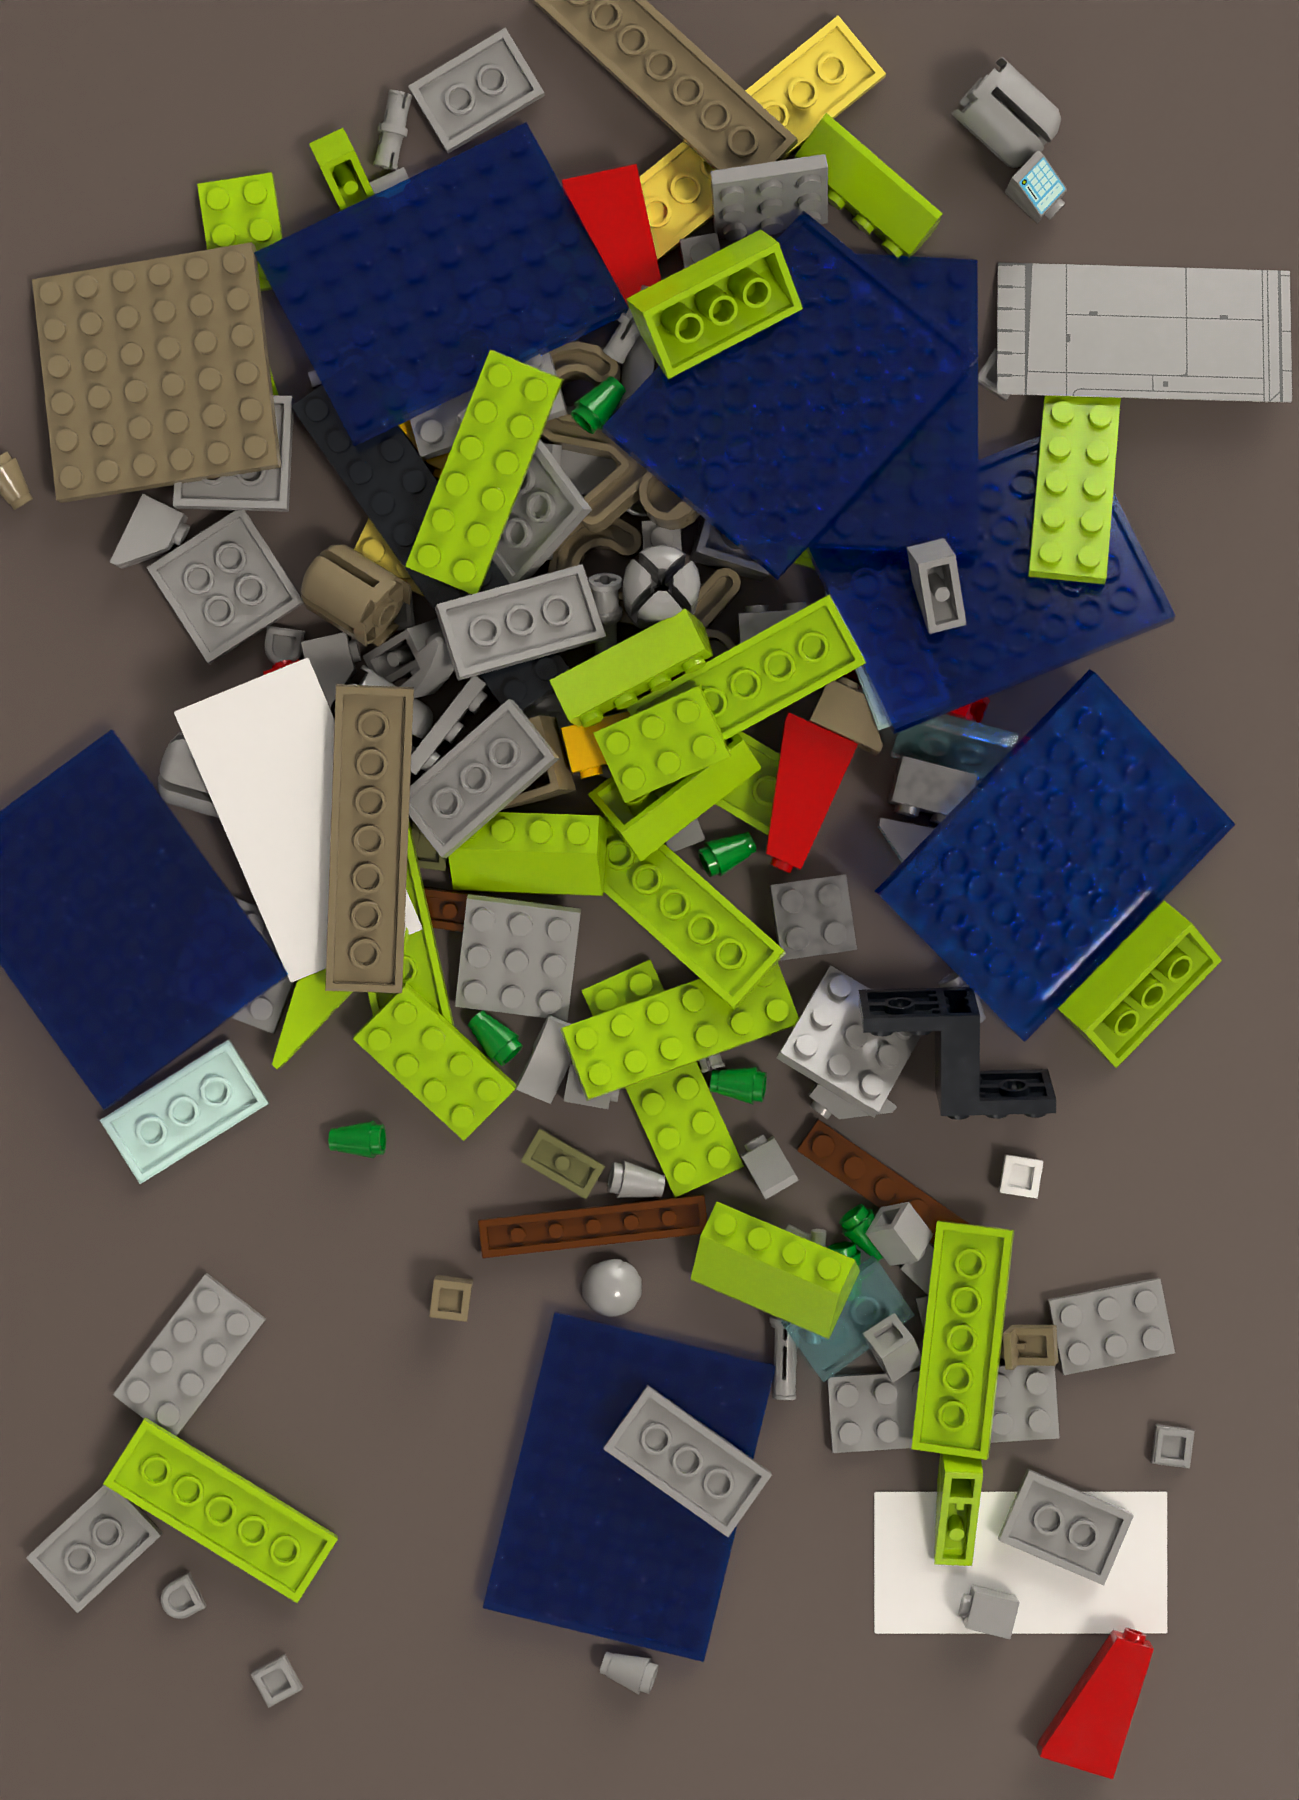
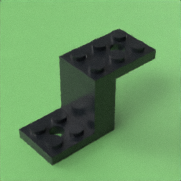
(958, 1080)

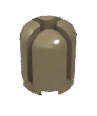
(354, 594)

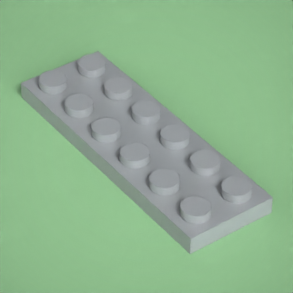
(880, 1415)

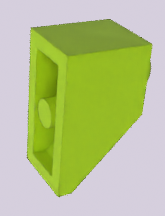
(341, 169)

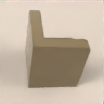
(451, 1298)

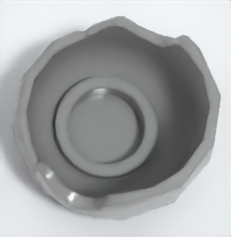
(611, 1287)

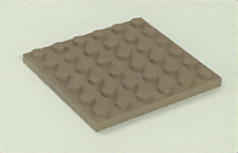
(156, 373)

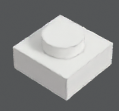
(1021, 1176)

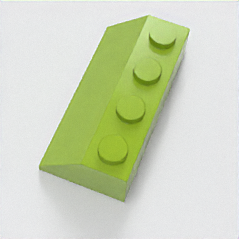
(871, 190)
(715, 303)
(632, 668)
(664, 812)
(533, 855)
(1140, 983)
(773, 1270)

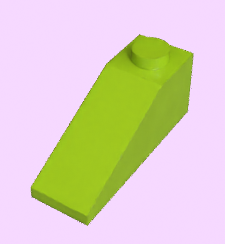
(306, 1013)
(957, 1509)

